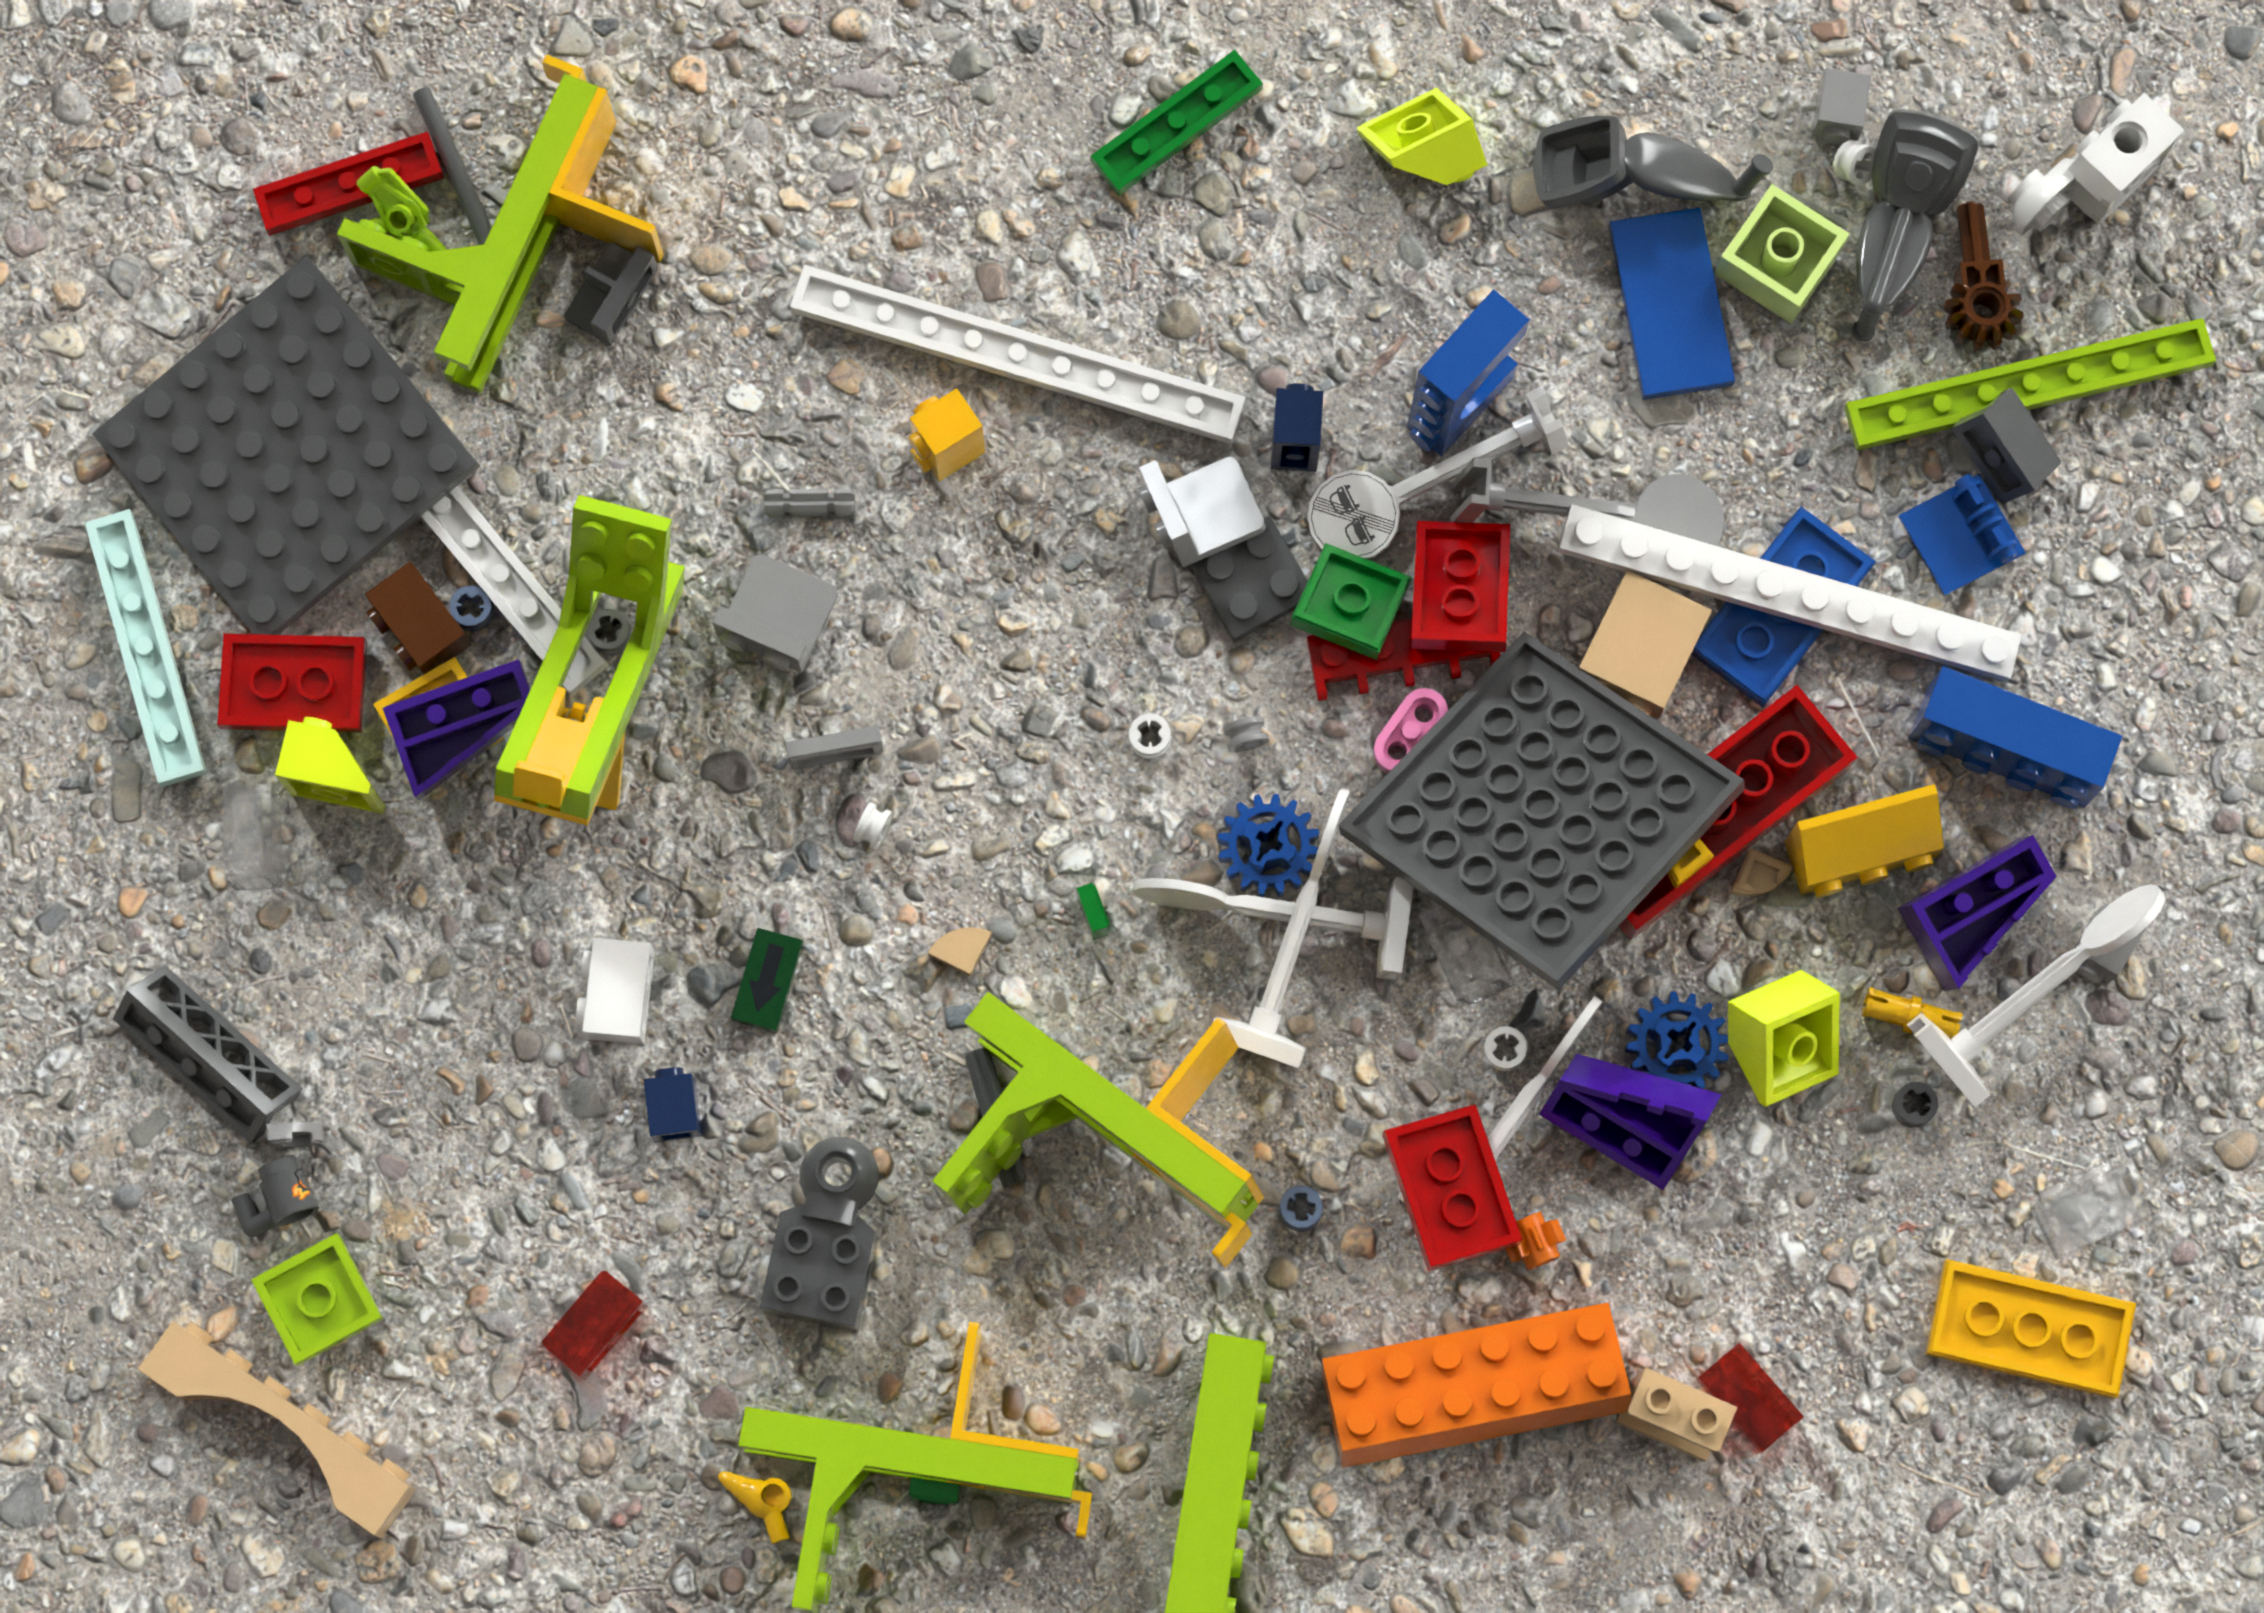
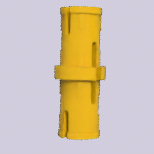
(1902, 1010)

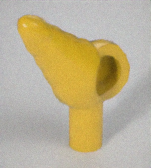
(762, 1499)

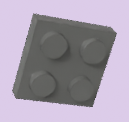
(1252, 582)

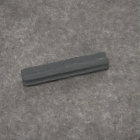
(987, 1092)

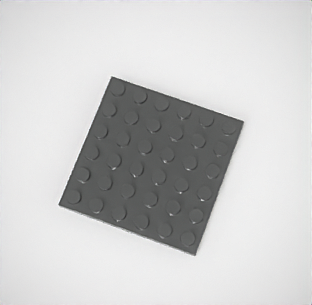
(286, 450)
(1541, 809)

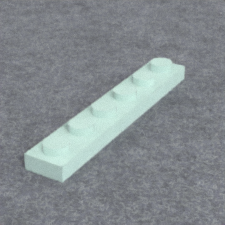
(145, 648)

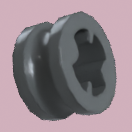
(1914, 1119)

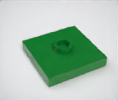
(1351, 601)

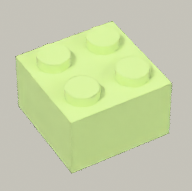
(1781, 253)

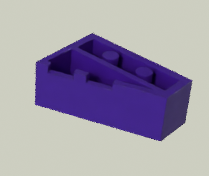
(455, 723)
(1973, 909)
(1630, 1115)

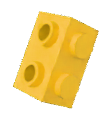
(945, 435)

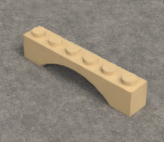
(358, 1484)

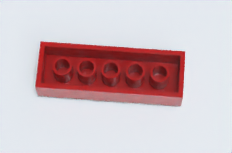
(1785, 762)

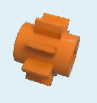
(1538, 1241)

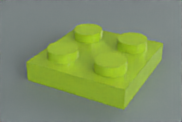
(317, 1299)

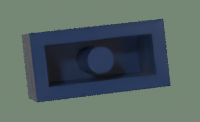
(1297, 428)

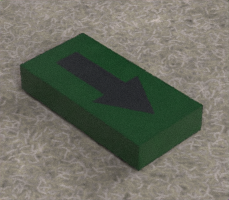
(767, 980)

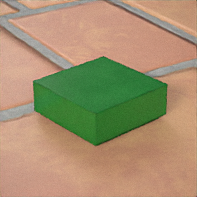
(1093, 911)
(934, 1491)

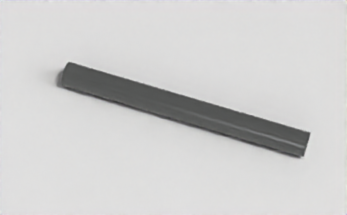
(453, 164)

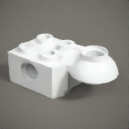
(2103, 170)

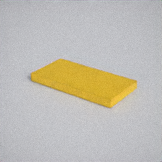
(2030, 1328)

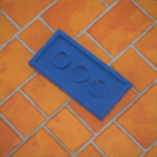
(1671, 303)
(1761, 649)

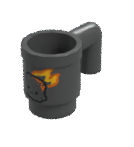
(285, 1194)

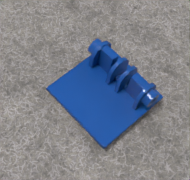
(1961, 534)

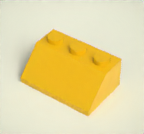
(1866, 841)

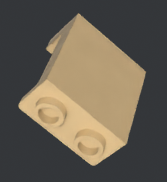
(1644, 642)
(1676, 1414)

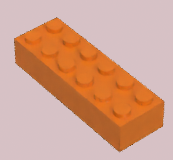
(1475, 1385)

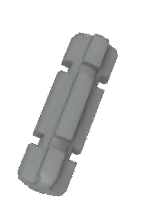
(809, 502)

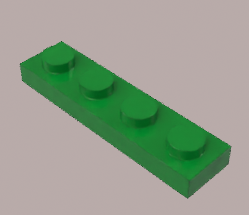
(1176, 122)

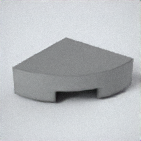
(294, 1134)

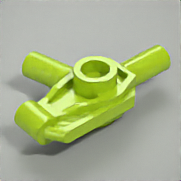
(398, 207)

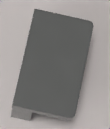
(611, 291)
(2007, 446)

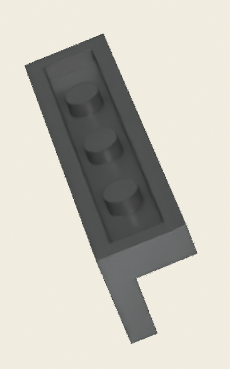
(198, 1056)

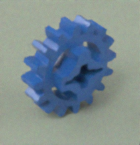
(1250, 833)
(1661, 1030)

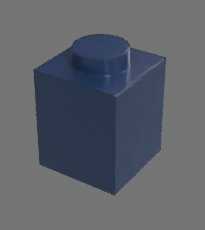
(672, 1105)

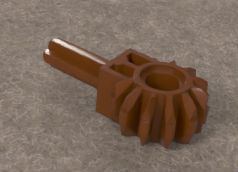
(1980, 283)

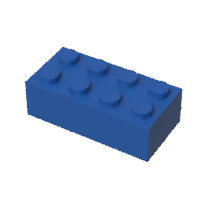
(2014, 738)

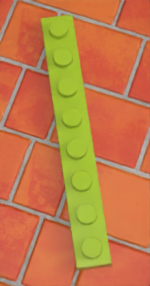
(2036, 382)

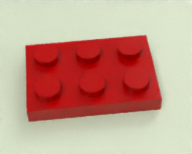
(1461, 586)
(291, 678)
(1452, 1187)

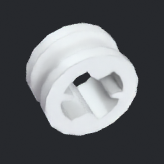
(1854, 162)
(1136, 737)
(872, 826)
(1520, 1049)

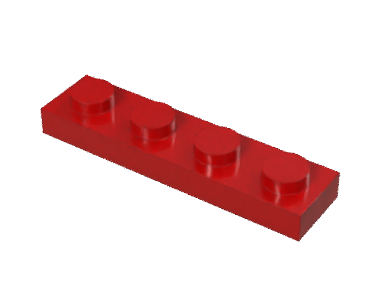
(334, 185)

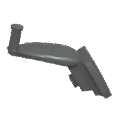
(1594, 160)
(1918, 172)

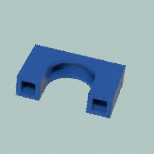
(1465, 374)

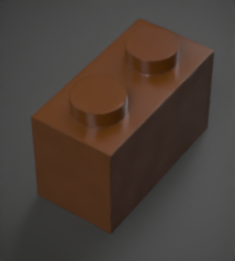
(416, 619)

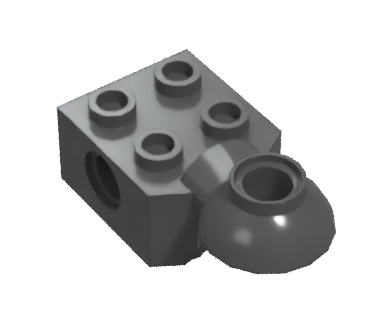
(823, 1246)

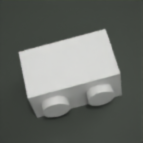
(616, 991)

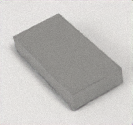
(834, 747)

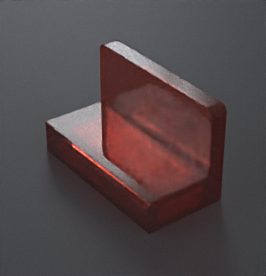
(594, 1324)
(1762, 1408)

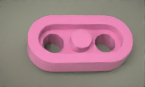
(1404, 728)

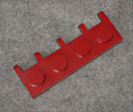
(1336, 663)

